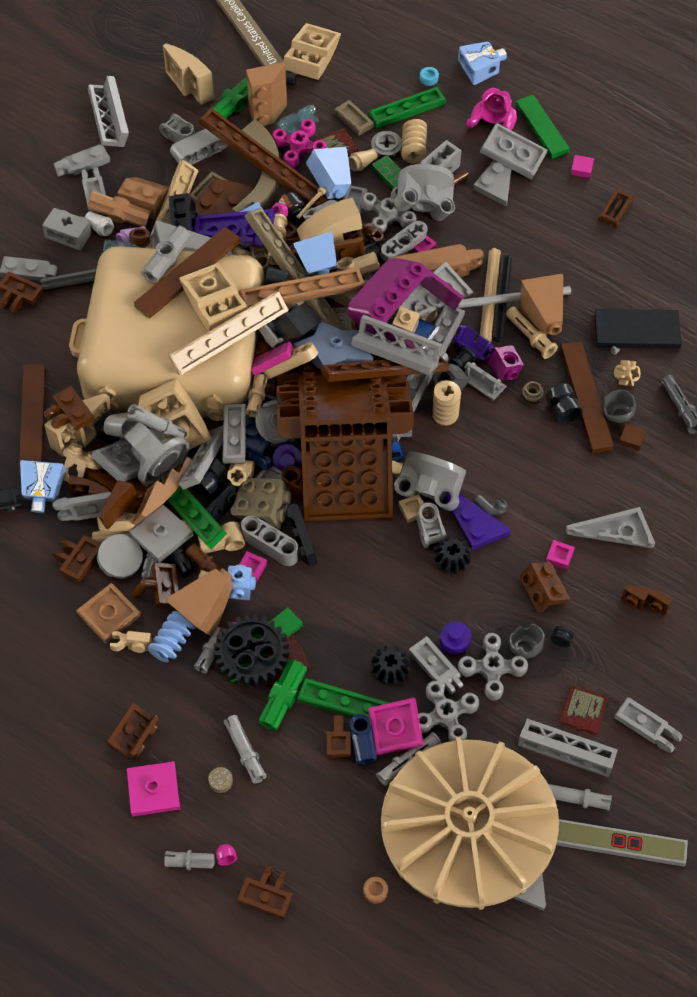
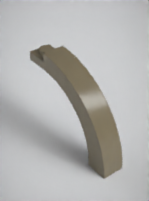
(266, 187)

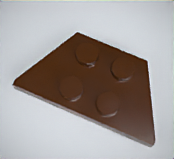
(221, 197)

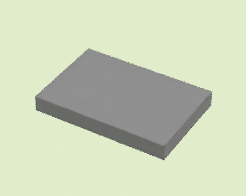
(513, 151)

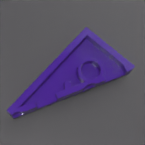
(476, 524)

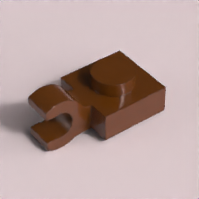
(338, 741)

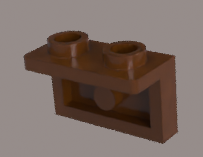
(543, 585)
(132, 731)

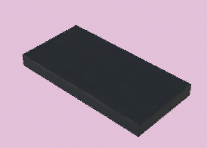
(637, 328)

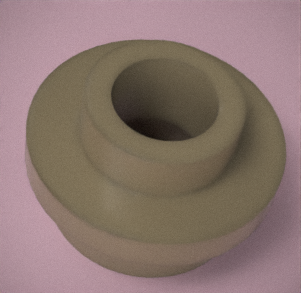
(532, 387)

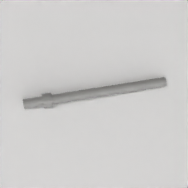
(498, 299)

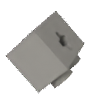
(446, 156)
(67, 229)

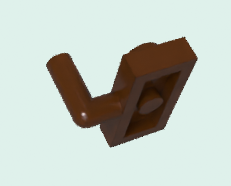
(163, 583)

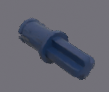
(264, 462)

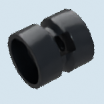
(564, 404)
(214, 477)

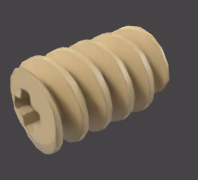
(414, 141)
(446, 402)

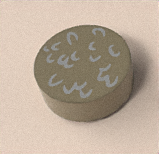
(220, 780)

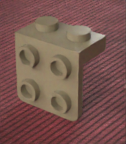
(263, 499)

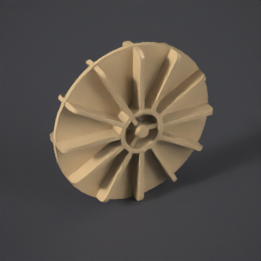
(473, 825)

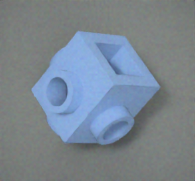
(243, 582)

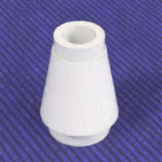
(100, 223)

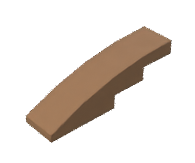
(161, 491)

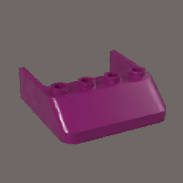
(392, 286)

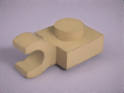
(135, 641)

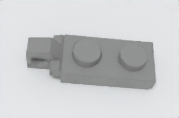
(85, 159)

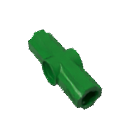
(232, 100)
(282, 695)

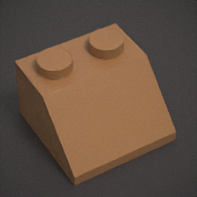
(144, 194)

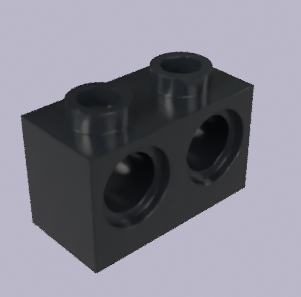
(182, 211)

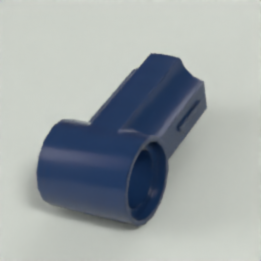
(363, 740)

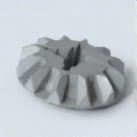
(379, 140)

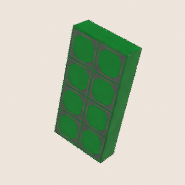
(387, 171)

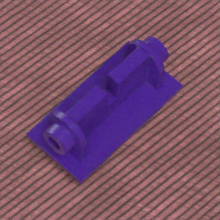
(480, 347)

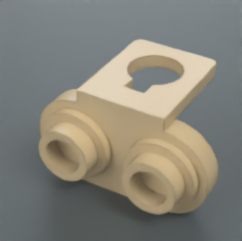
(77, 456)

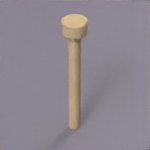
(321, 191)

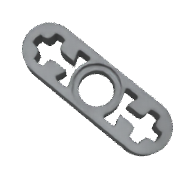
(407, 233)

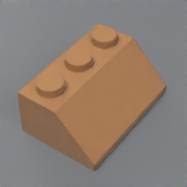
(266, 92)

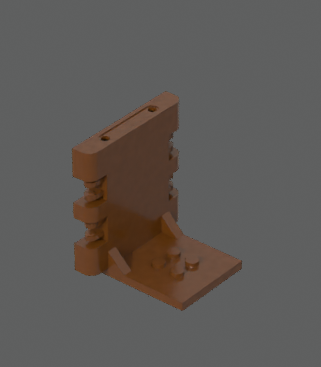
(344, 439)

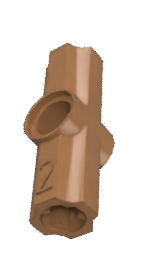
(118, 209)

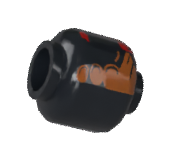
(294, 203)

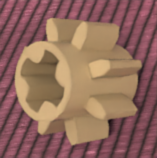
(627, 373)

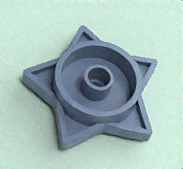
(334, 346)

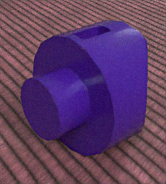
(287, 455)
(455, 638)

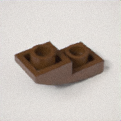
(83, 487)
(639, 596)

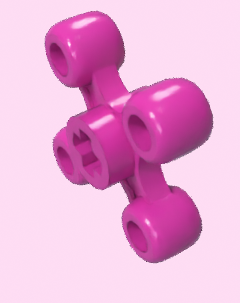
(298, 142)

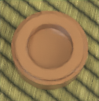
(375, 890)

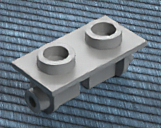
(483, 381)

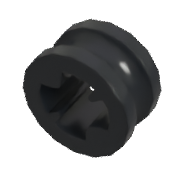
(562, 636)

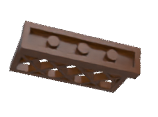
(351, 246)

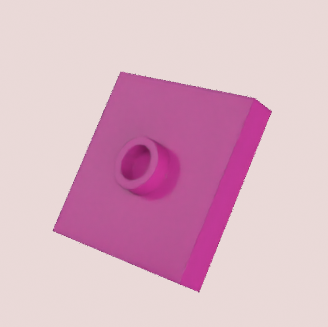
(396, 726)
(153, 789)

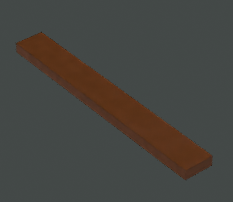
(261, 157)

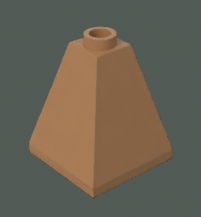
(543, 302)
(204, 600)

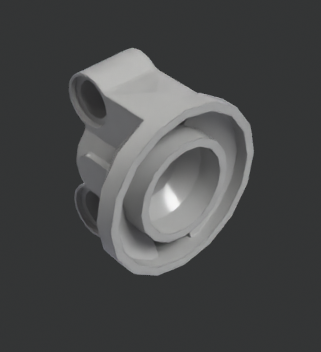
(426, 189)
(155, 453)
(431, 479)

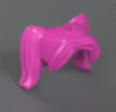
(494, 109)

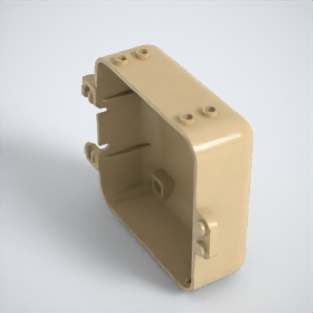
(128, 353)

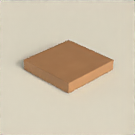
(108, 612)

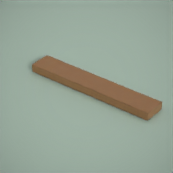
(307, 287)

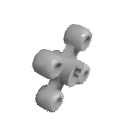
(386, 210)
(493, 659)
(454, 708)

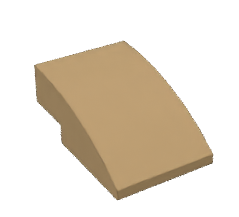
(311, 51)
(188, 74)
(337, 217)
(212, 295)
(175, 404)
(67, 434)

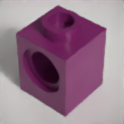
(505, 363)

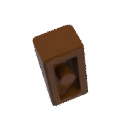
(118, 502)

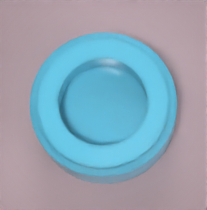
(429, 76)

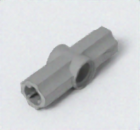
(166, 254)

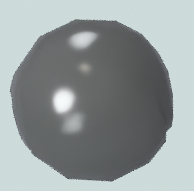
(619, 406)
(527, 641)

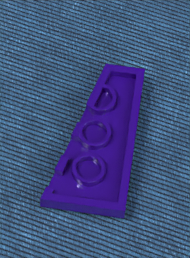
(236, 222)

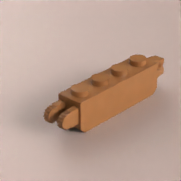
(456, 256)

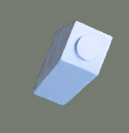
(331, 170)

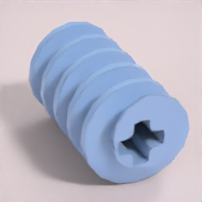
(169, 636)

